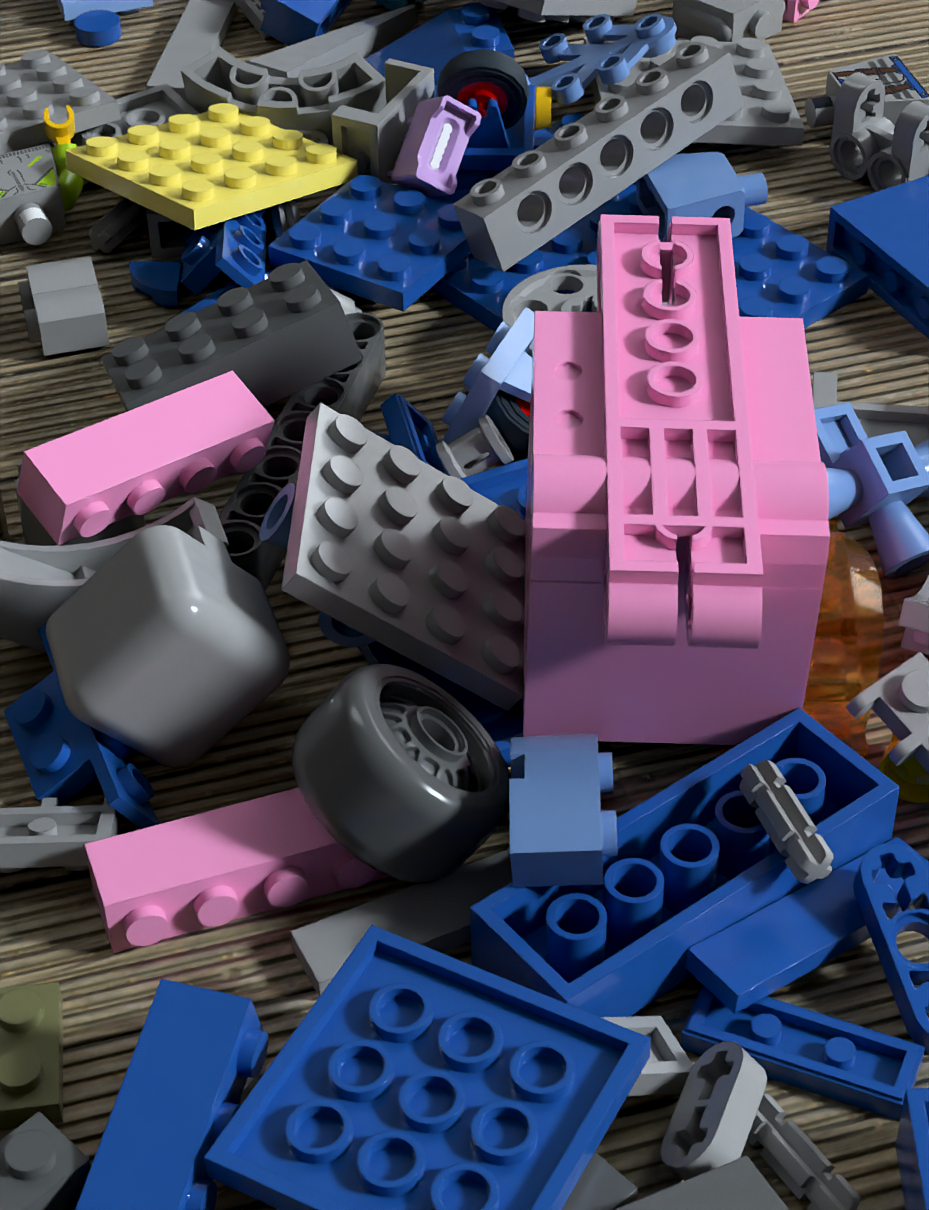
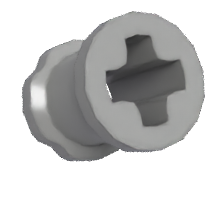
(475, 450)

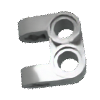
(870, 143)

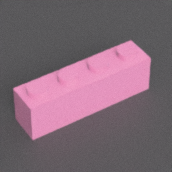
(144, 457)
(217, 869)

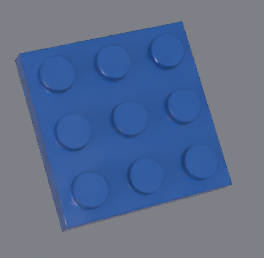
(376, 241)

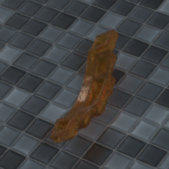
(845, 640)

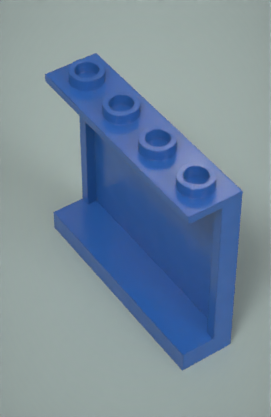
(890, 242)

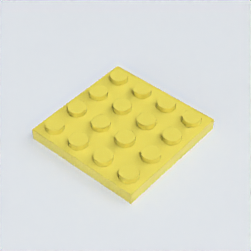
(210, 165)

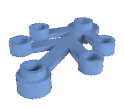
(647, 39)

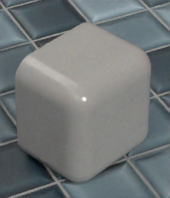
(167, 645)

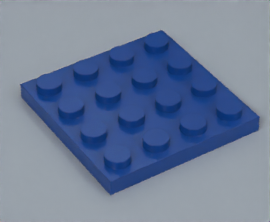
(428, 1092)

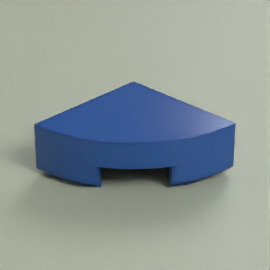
(158, 280)

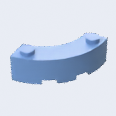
(557, 811)

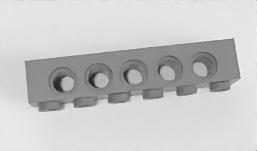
(599, 155)

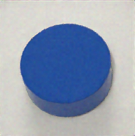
(97, 28)

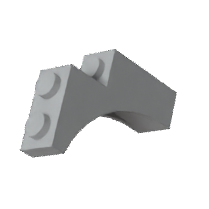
(42, 578)

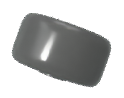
(401, 773)

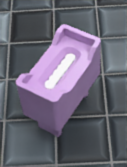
(434, 146)

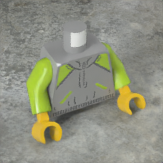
(38, 186)

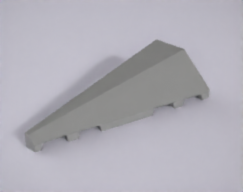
(362, 37)

